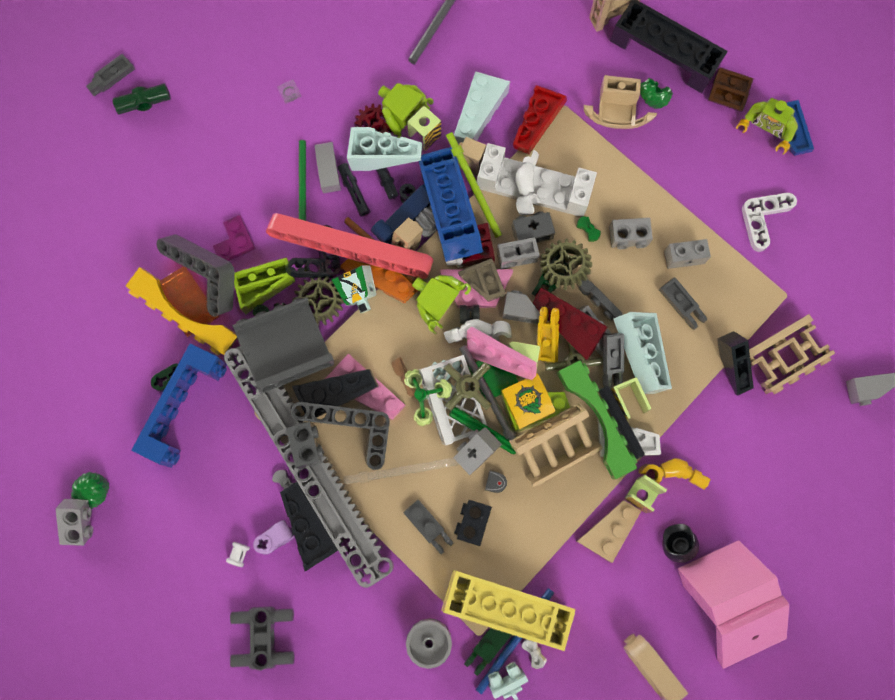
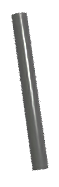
(429, 33)

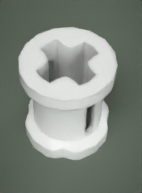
(238, 554)

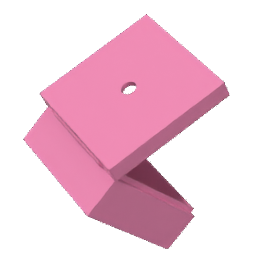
(739, 599)

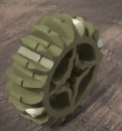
(580, 257)
(318, 284)

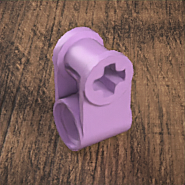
(276, 537)

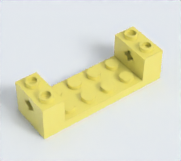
(508, 610)

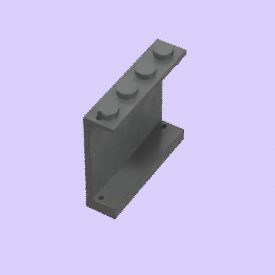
(283, 345)

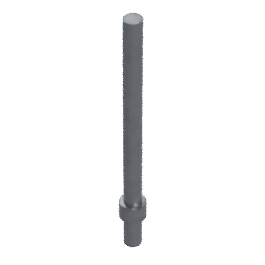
(509, 431)

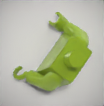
(401, 105)
(437, 297)

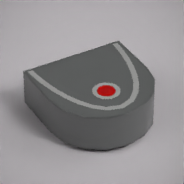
(496, 482)

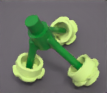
(414, 380)

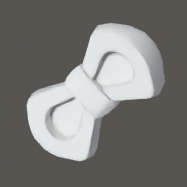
(538, 660)

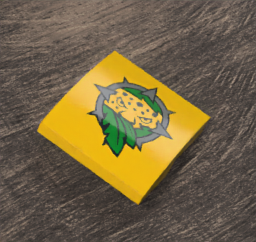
(528, 401)

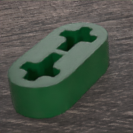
(164, 374)

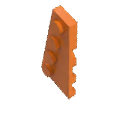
(388, 281)

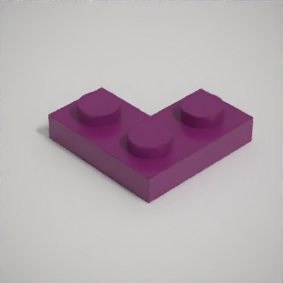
(238, 242)

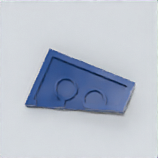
(801, 141)

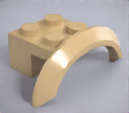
(618, 104)

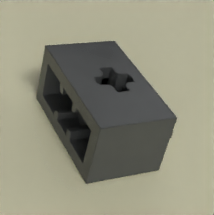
(540, 221)

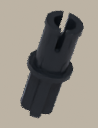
(388, 183)

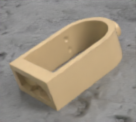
(653, 668)

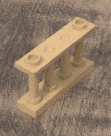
(545, 431)

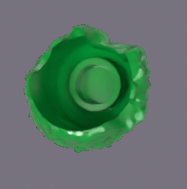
(653, 95)
(90, 487)

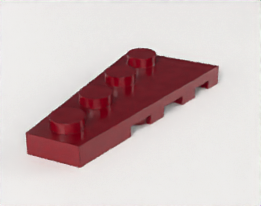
(574, 325)

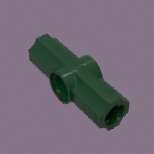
(141, 99)

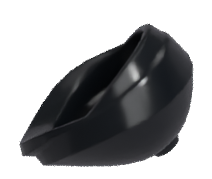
(680, 543)

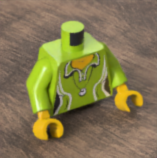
(774, 118)

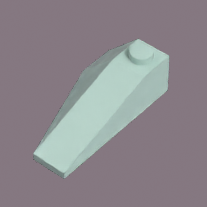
(377, 150)

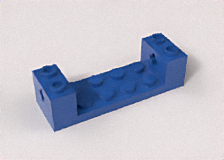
(450, 205)
(149, 441)

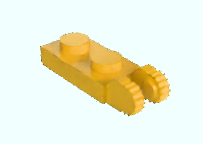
(548, 335)

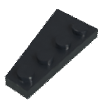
(336, 390)
(310, 534)

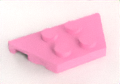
(474, 297)

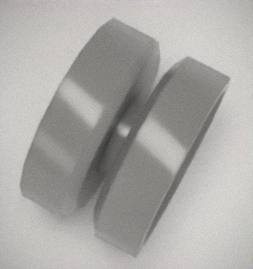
(429, 630)

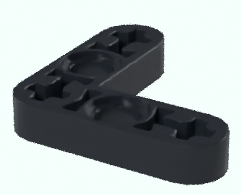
(321, 263)

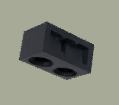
(479, 524)

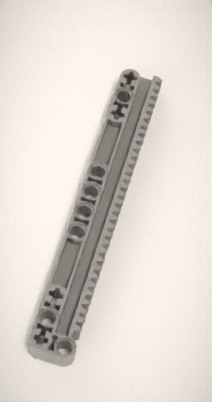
(331, 502)

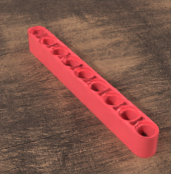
(349, 246)

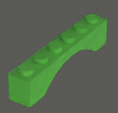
(616, 456)

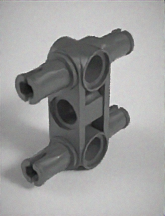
(262, 638)

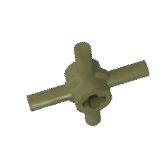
(573, 355)
(461, 380)

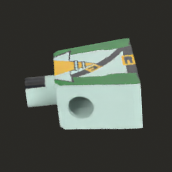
(356, 287)

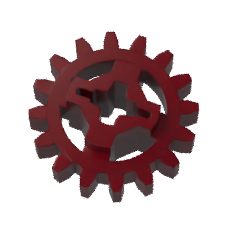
(370, 116)

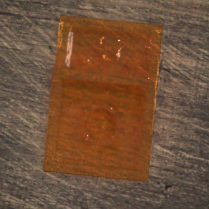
(187, 296)

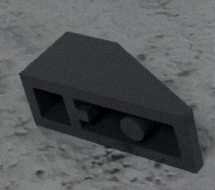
(736, 360)

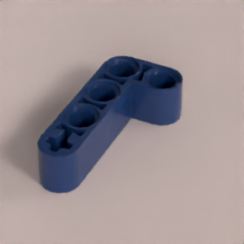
(409, 209)

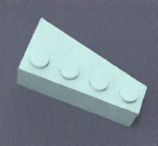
(480, 105)
(645, 350)

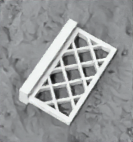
(439, 410)

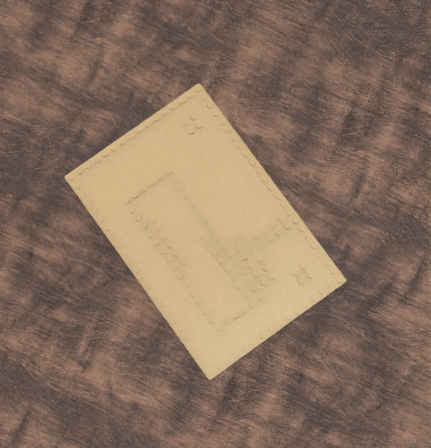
(526, 520)

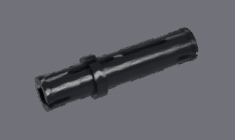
(362, 206)

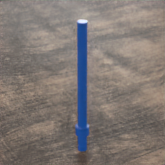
(506, 652)

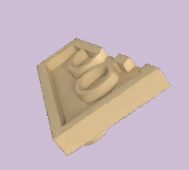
(610, 533)

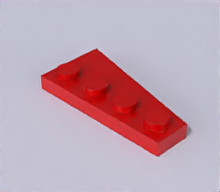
(540, 114)

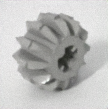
(427, 222)

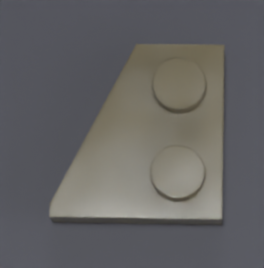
(484, 280)

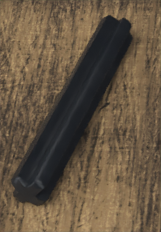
(623, 425)

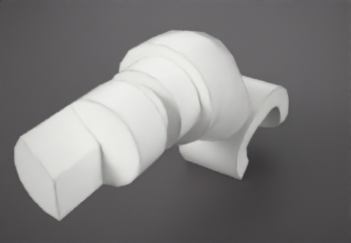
(525, 185)
(494, 330)

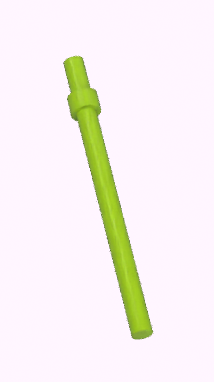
(457, 151)

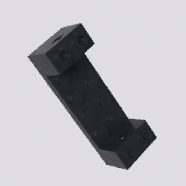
(669, 41)

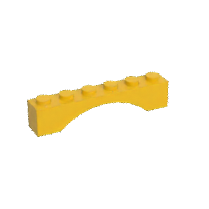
(149, 288)

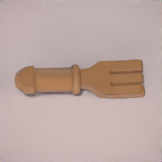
(400, 370)

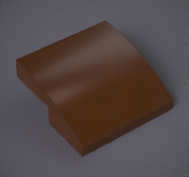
(730, 89)

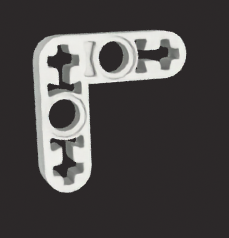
(758, 215)

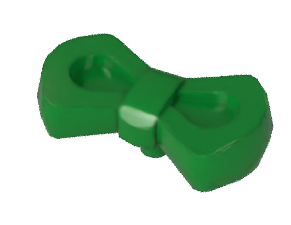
(593, 233)

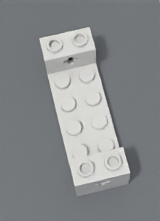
(553, 188)

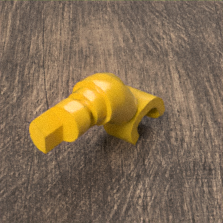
(676, 468)

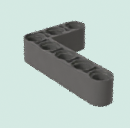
(207, 264)
(369, 423)

